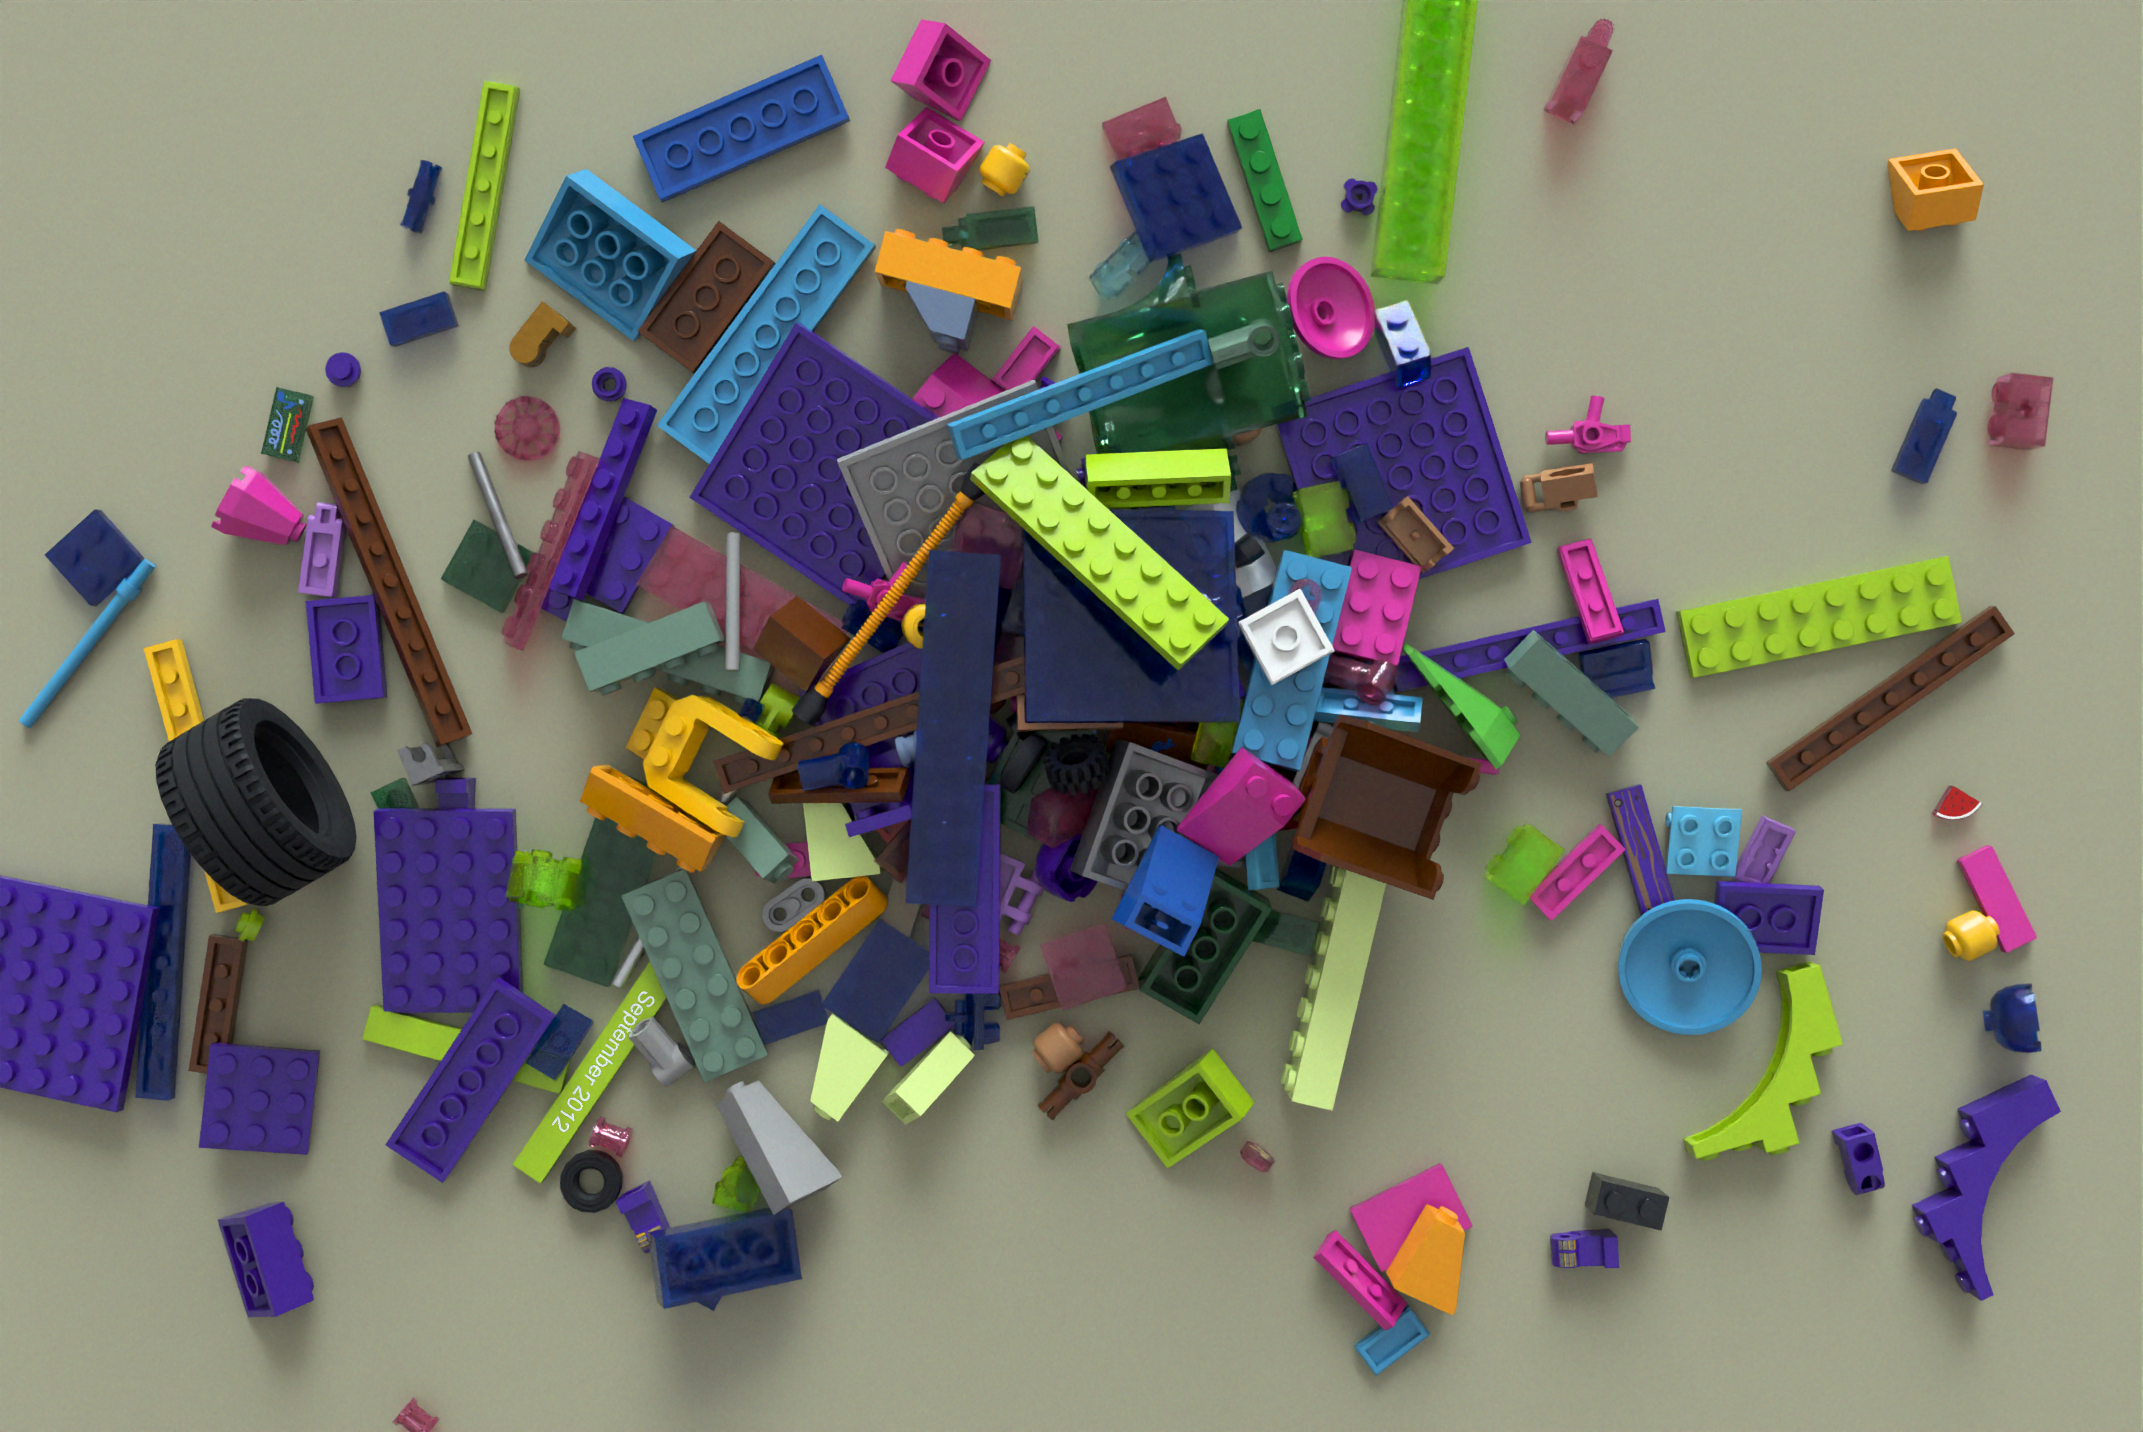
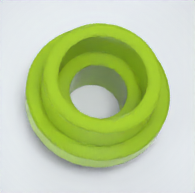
(249, 925)

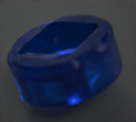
(1284, 520)

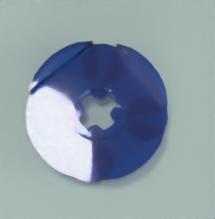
(1254, 497)

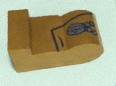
(537, 335)

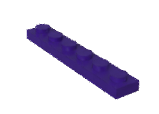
(603, 499)

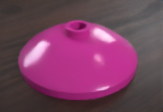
(1331, 308)

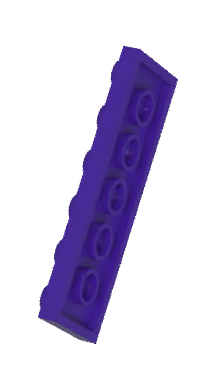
(965, 938)
(470, 1079)

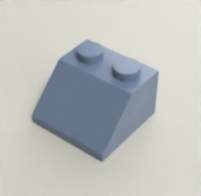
(946, 315)

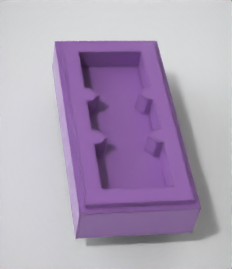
(1764, 851)

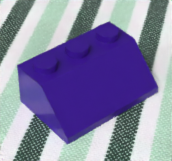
(267, 1260)

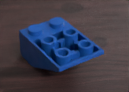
(1168, 891)

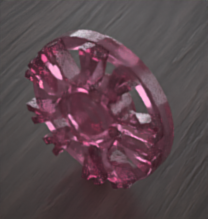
(527, 428)

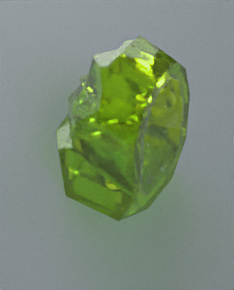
(737, 1187)

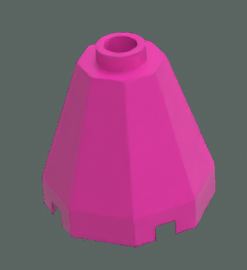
(258, 511)

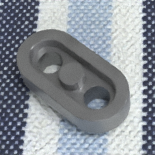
(794, 904)

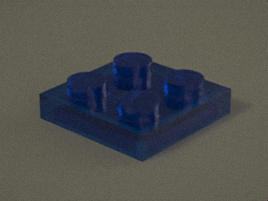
(95, 557)

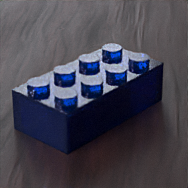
(724, 1256)

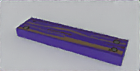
(1642, 847)

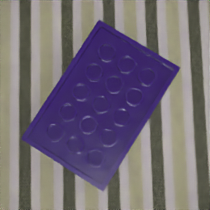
(445, 906)

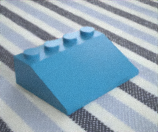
(607, 252)

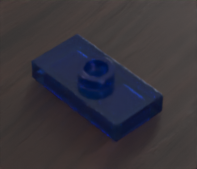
(559, 1042)

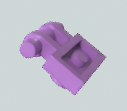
(1009, 878)

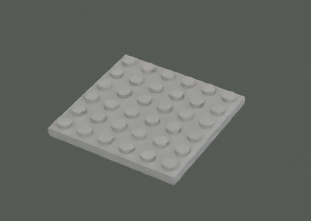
(913, 481)

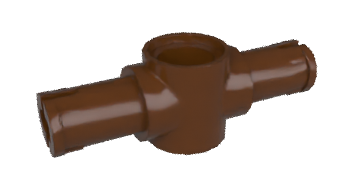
(1069, 1089)

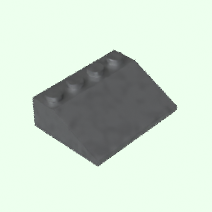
(1137, 797)

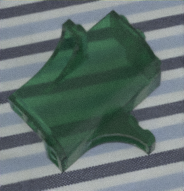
(1207, 404)

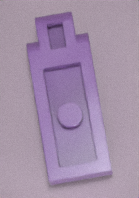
(322, 551)

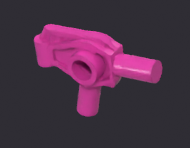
(1591, 435)
(876, 591)

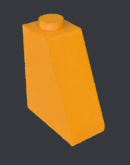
(1431, 1259)

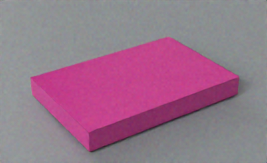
(1391, 1214)

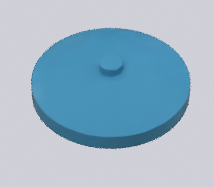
(1689, 967)

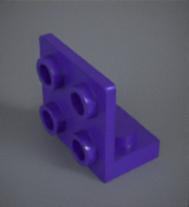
(881, 814)

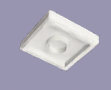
(1285, 637)

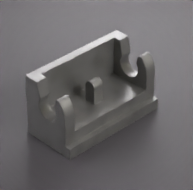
(424, 766)

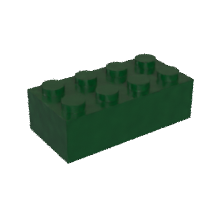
(1225, 933)

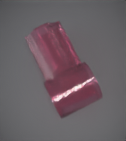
(1369, 681)

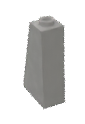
(775, 1147)

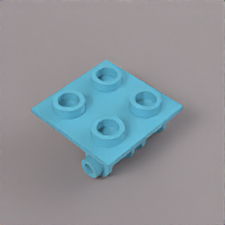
(1703, 841)

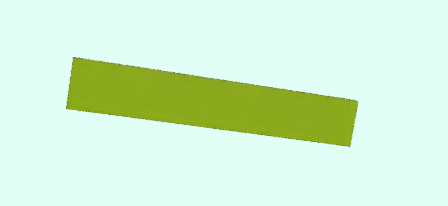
(484, 185)
(434, 1040)

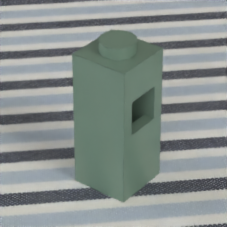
(761, 843)

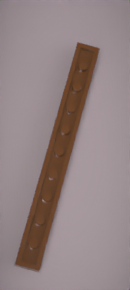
(388, 581)
(861, 727)

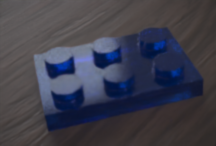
(878, 981)

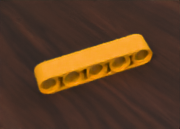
(812, 940)

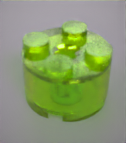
(542, 881)

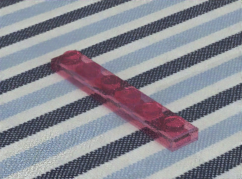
(554, 538)

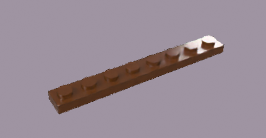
(1890, 698)

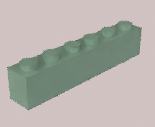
(593, 624)

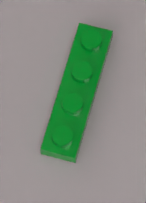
(1264, 180)

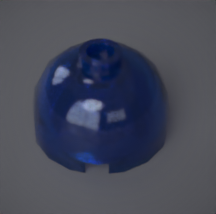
(2014, 1019)

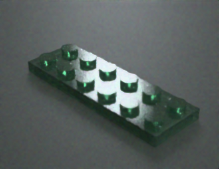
(595, 933)

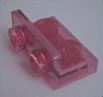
(1142, 129)

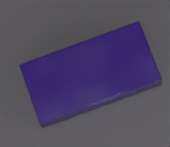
(917, 1032)

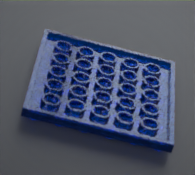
(1098, 669)

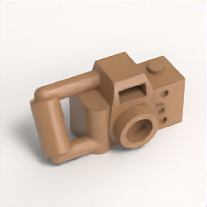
(1560, 488)

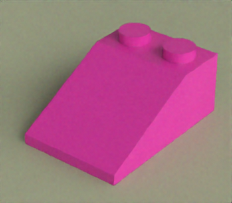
(1241, 808)

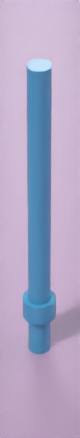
(127, 591)

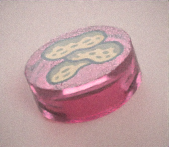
(1257, 1157)

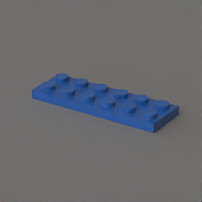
(741, 128)

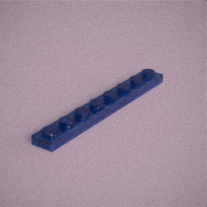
(165, 977)

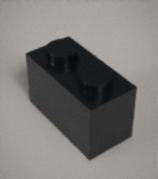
(1626, 1201)

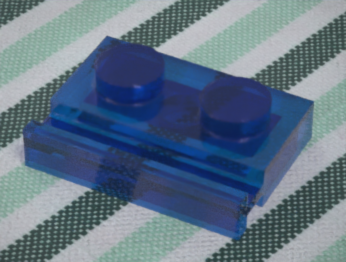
(1619, 667)

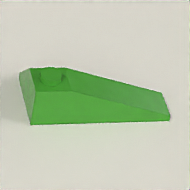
(1477, 715)

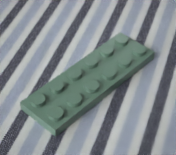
(695, 974)

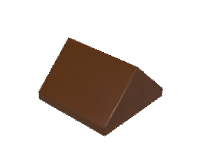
(800, 642)

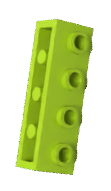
(1159, 478)

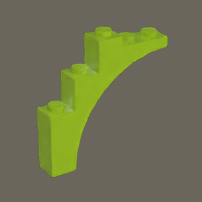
(1790, 1077)

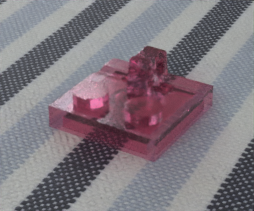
(1083, 966)

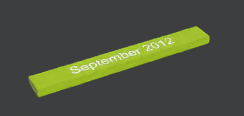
(590, 1078)

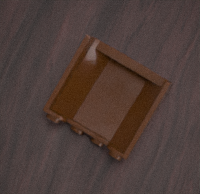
(1380, 803)

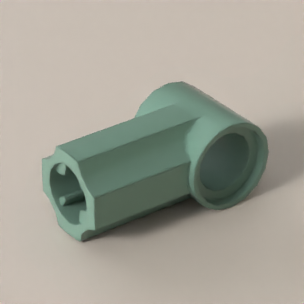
(1239, 343)

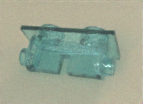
(1111, 275)

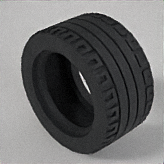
(255, 802)

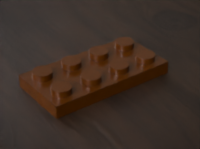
(706, 297)

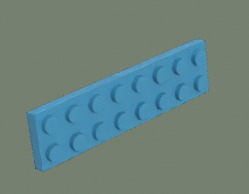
(796, 290)

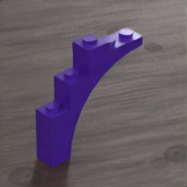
(1967, 1171)

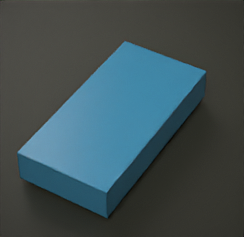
(1385, 1347)

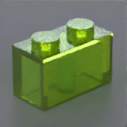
(1325, 520)
(1523, 863)

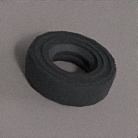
(1023, 763)
(570, 1181)

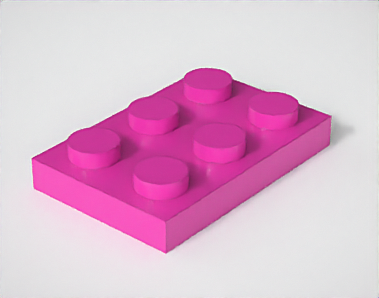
(1376, 608)

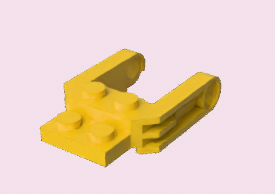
(669, 740)

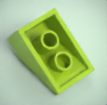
(1191, 1108)

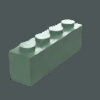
(650, 647)
(1570, 693)

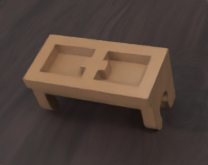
(1415, 534)

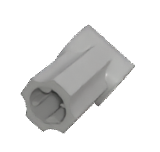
(666, 1058)

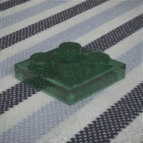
(483, 568)

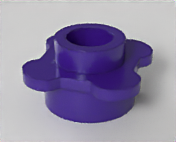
(1366, 189)

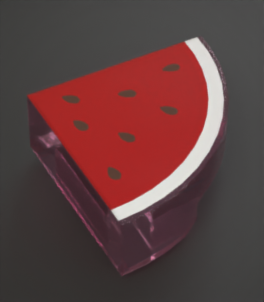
(1955, 805)

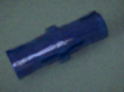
(421, 196)

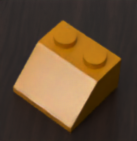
(1934, 189)

